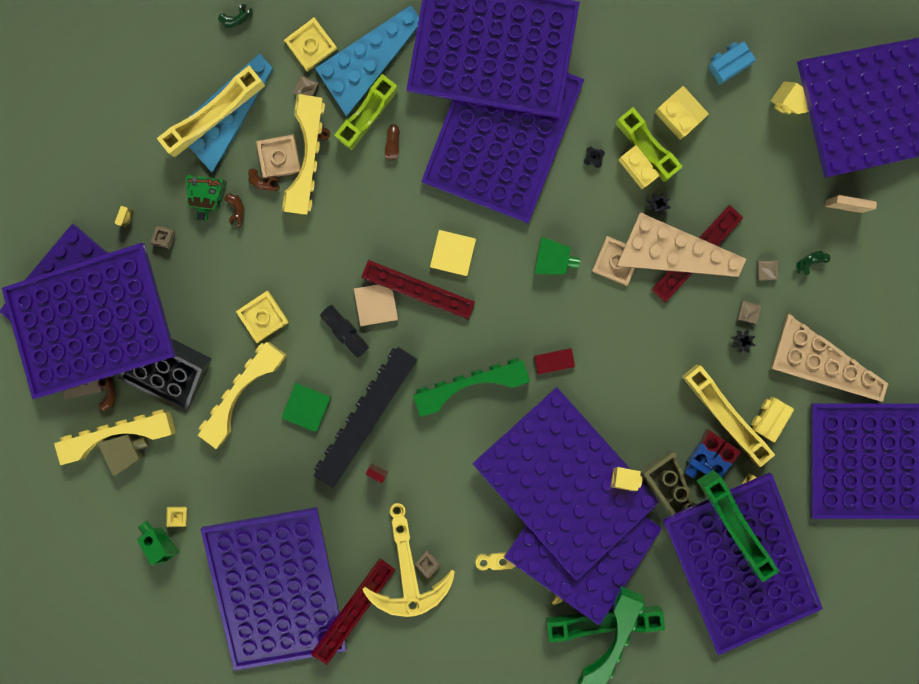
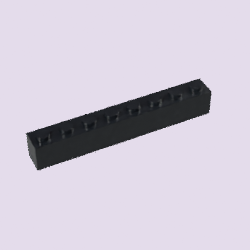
(366, 416)

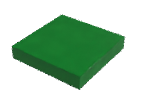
(306, 407)

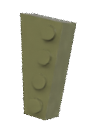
(668, 483)

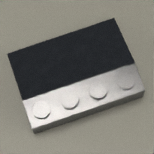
(172, 379)

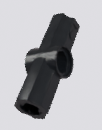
(344, 331)

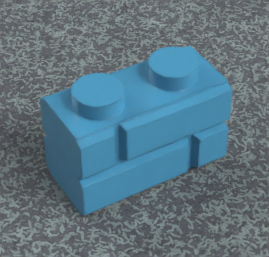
(732, 62)

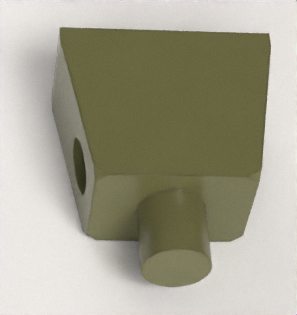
(122, 452)

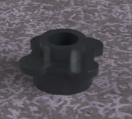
(594, 152)

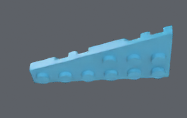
(362, 63)
(214, 143)

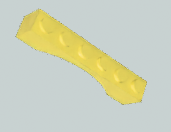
(308, 115)
(191, 129)
(727, 416)
(219, 425)
(152, 427)

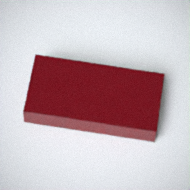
(554, 361)
(376, 473)

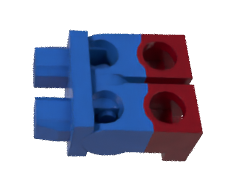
(710, 455)

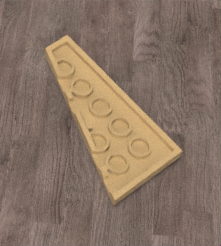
(670, 249)
(816, 359)

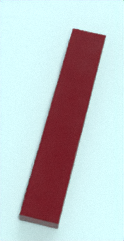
(713, 234)
(418, 289)
(352, 612)

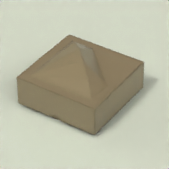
(306, 86)
(163, 237)
(767, 270)
(749, 312)
(427, 564)

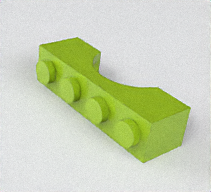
(376, 101)
(638, 134)

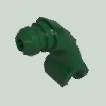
(229, 21)
(806, 262)

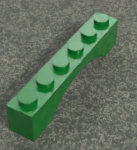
(510, 375)
(738, 528)
(626, 609)
(578, 625)

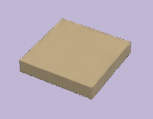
(278, 156)
(850, 204)
(608, 259)
(375, 305)

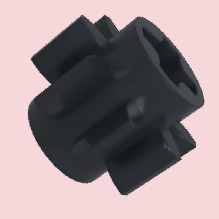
(663, 201)
(749, 342)

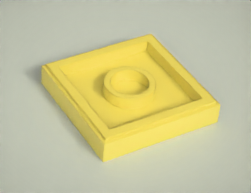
(310, 44)
(453, 253)
(262, 316)

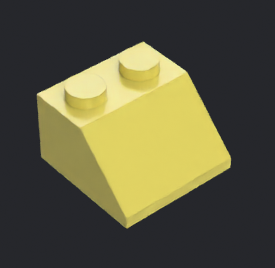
(790, 99)
(681, 112)

